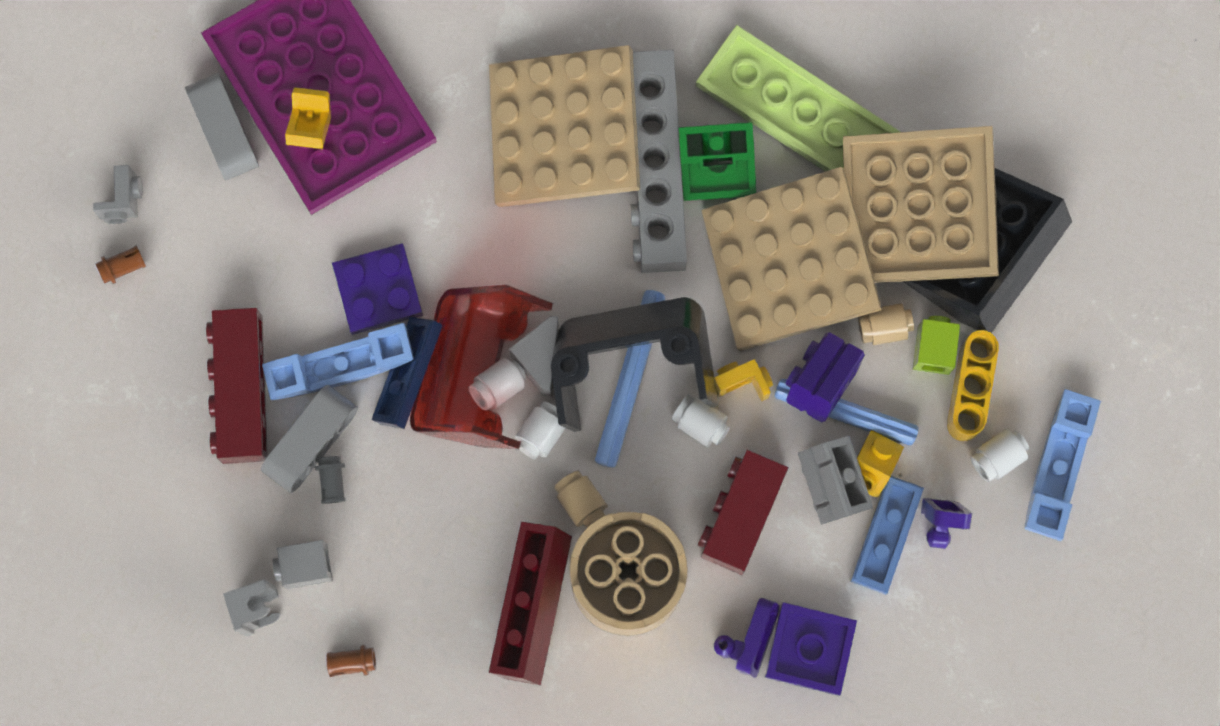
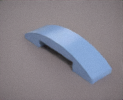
(339, 364)
(1060, 465)

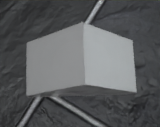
(536, 352)

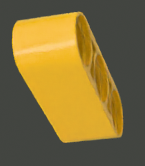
(983, 371)

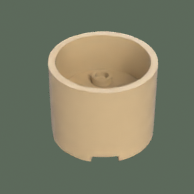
(628, 605)

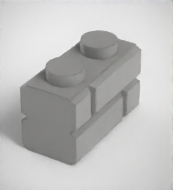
(835, 480)

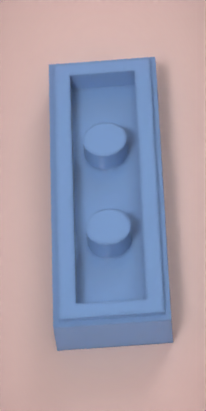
(887, 535)

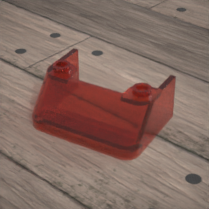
(470, 342)

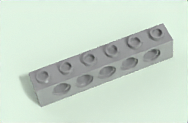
(667, 253)

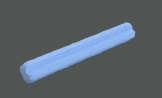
(864, 418)

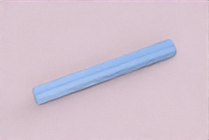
(625, 396)

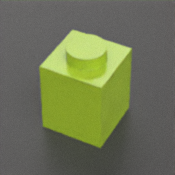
(936, 345)

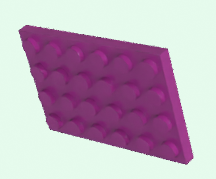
(327, 49)

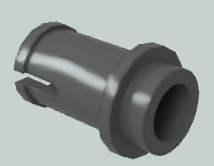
(331, 479)

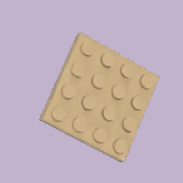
(564, 126)
(925, 202)
(791, 259)

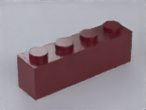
(238, 386)
(530, 603)

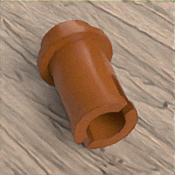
(120, 264)
(351, 661)

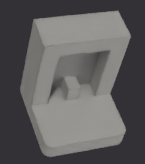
(126, 190)

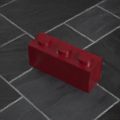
(742, 511)

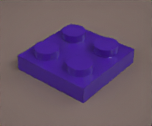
(377, 289)
(811, 649)

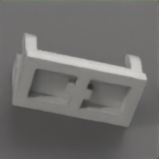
(248, 607)

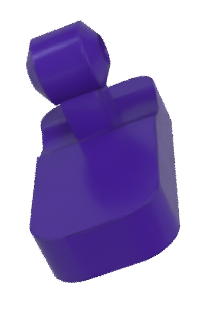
(944, 515)
(753, 649)

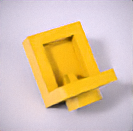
(308, 118)
(734, 376)
(878, 461)

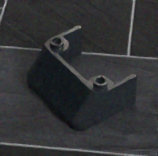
(674, 323)

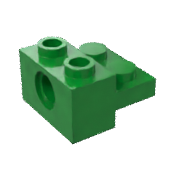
(713, 144)

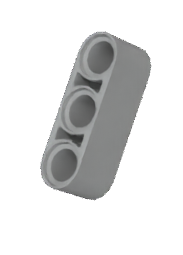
(221, 126)
(309, 438)

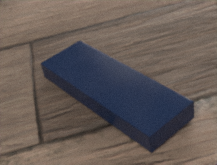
(405, 380)

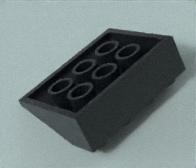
(1027, 231)

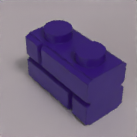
(824, 376)

